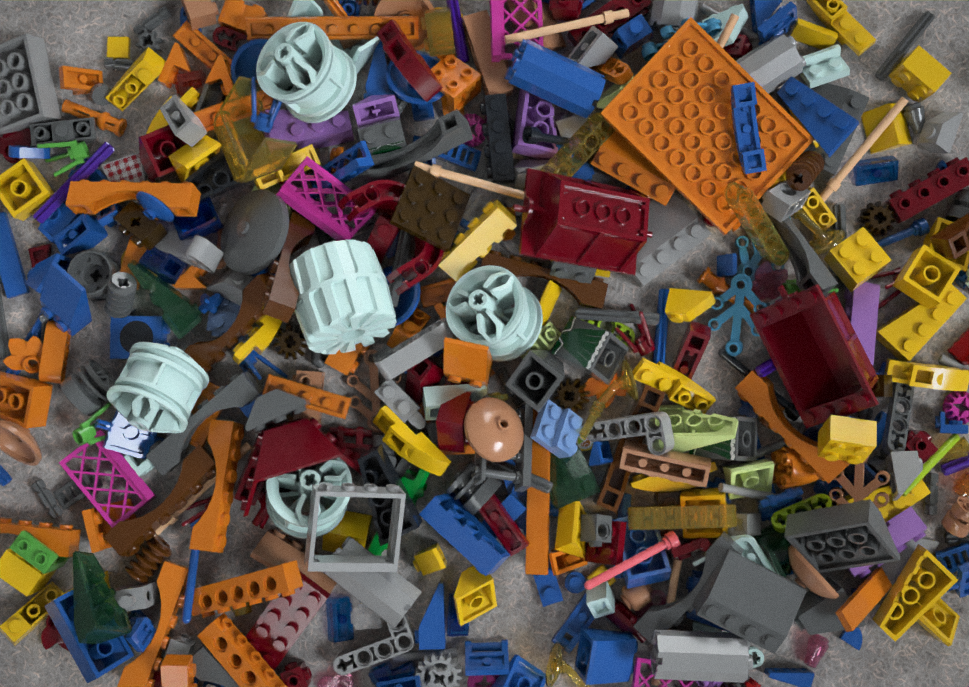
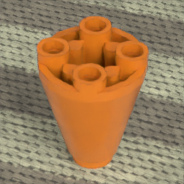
(790, 469)

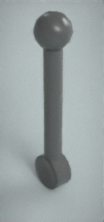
(43, 319)

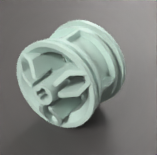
(294, 58)
(487, 297)
(158, 388)
(291, 519)

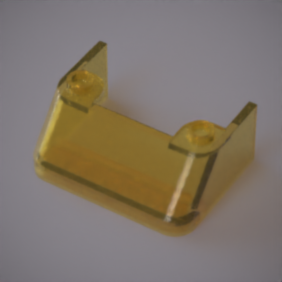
(244, 146)

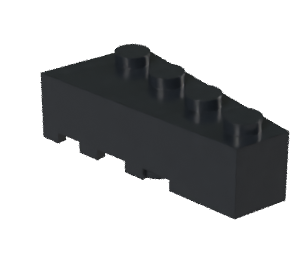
(214, 178)
(378, 470)

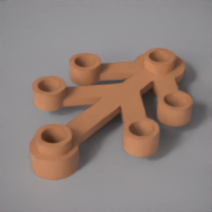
(369, 394)
(858, 491)

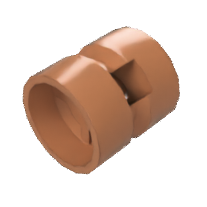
(957, 519)

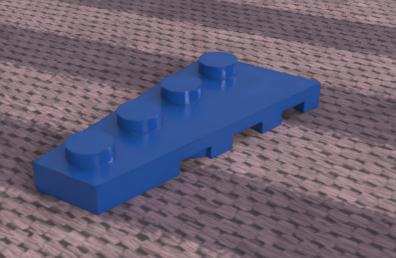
(821, 118)
(63, 215)

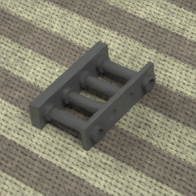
(523, 459)

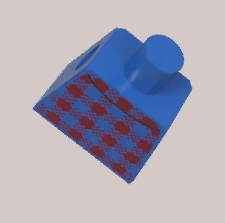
(632, 35)

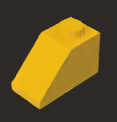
(687, 304)
(430, 560)

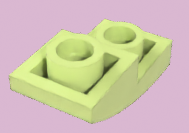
(547, 338)

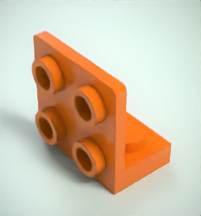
(458, 81)
(98, 527)

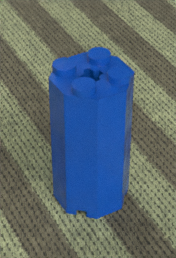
(555, 78)

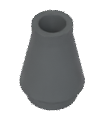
(915, 116)

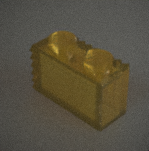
(439, 32)

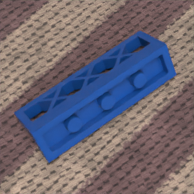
(349, 171)

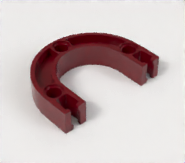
(385, 195)

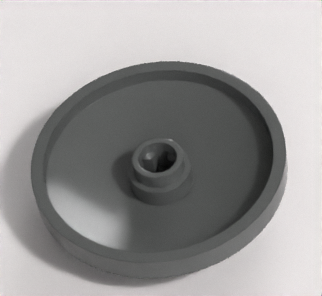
(254, 232)

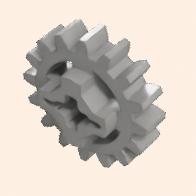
(439, 670)

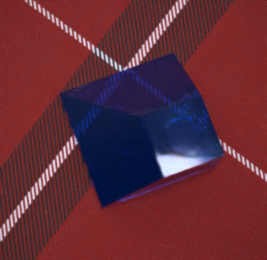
(206, 222)

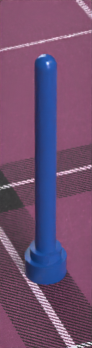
(919, 227)
(191, 580)

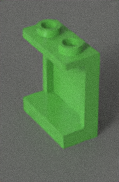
(37, 553)

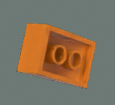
(467, 362)
(24, 400)

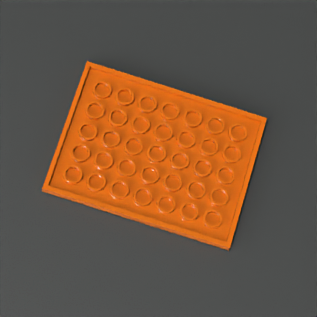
(683, 123)

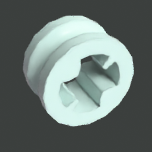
(759, 662)

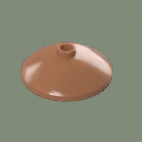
(410, 8)
(486, 433)
(19, 443)
(808, 576)

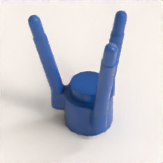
(263, 120)
(250, 361)

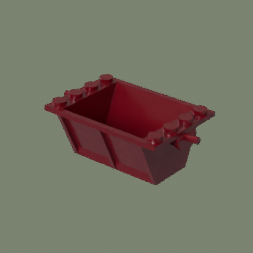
(582, 222)
(817, 354)

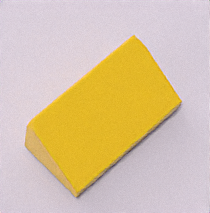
(813, 34)
(548, 299)

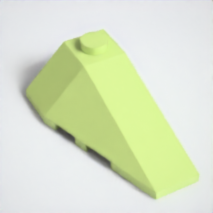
(697, 429)

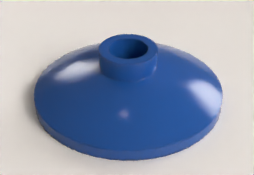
(154, 208)

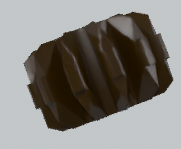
(882, 213)
(285, 346)
(572, 386)

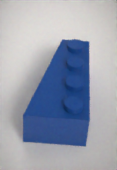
(465, 533)

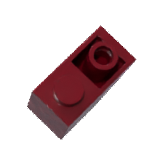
(423, 374)

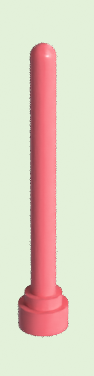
(668, 542)

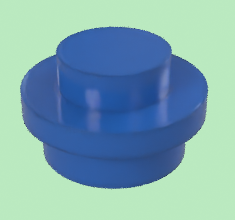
(575, 582)

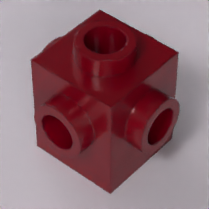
(921, 442)
(296, 670)

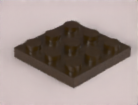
(430, 209)

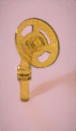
(820, 236)
(625, 381)
(557, 666)

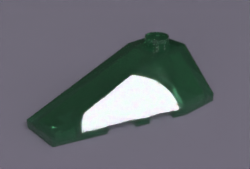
(177, 309)
(571, 479)
(95, 607)

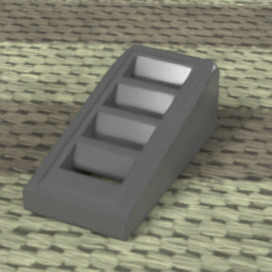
(87, 481)

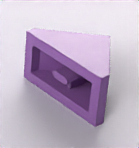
(375, 109)

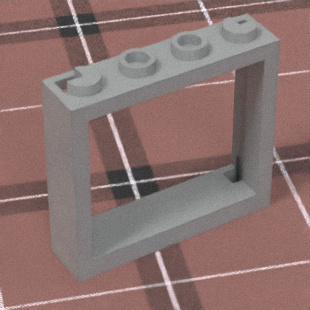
(355, 563)

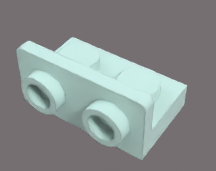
(824, 67)

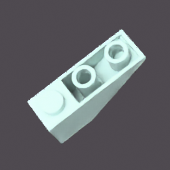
(437, 395)

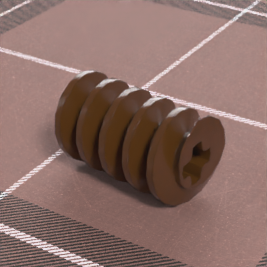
(804, 170)
(149, 560)

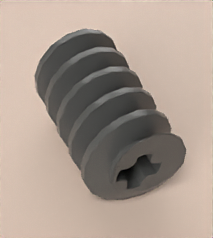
(120, 295)

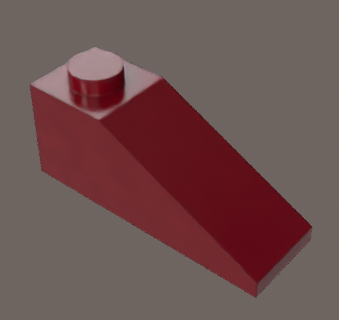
(382, 236)
(692, 348)

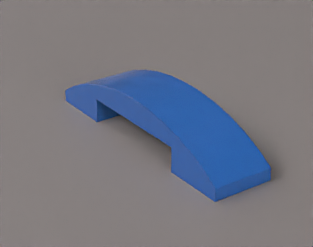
(746, 128)

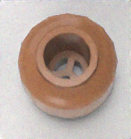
(636, 597)

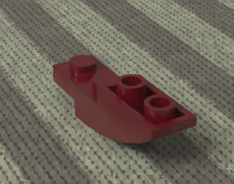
(408, 60)

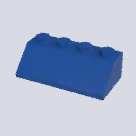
(91, 659)

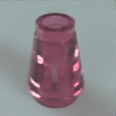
(815, 650)

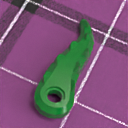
(415, 486)

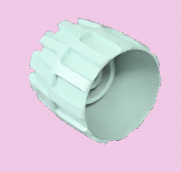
(341, 296)

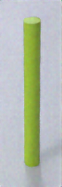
(933, 460)

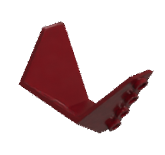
(291, 448)

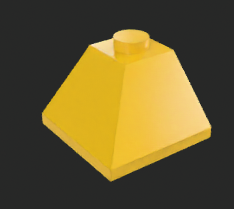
(474, 595)

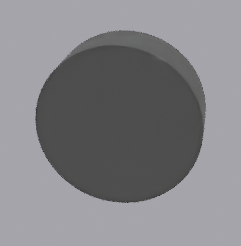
(98, 94)

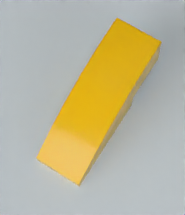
(291, 164)

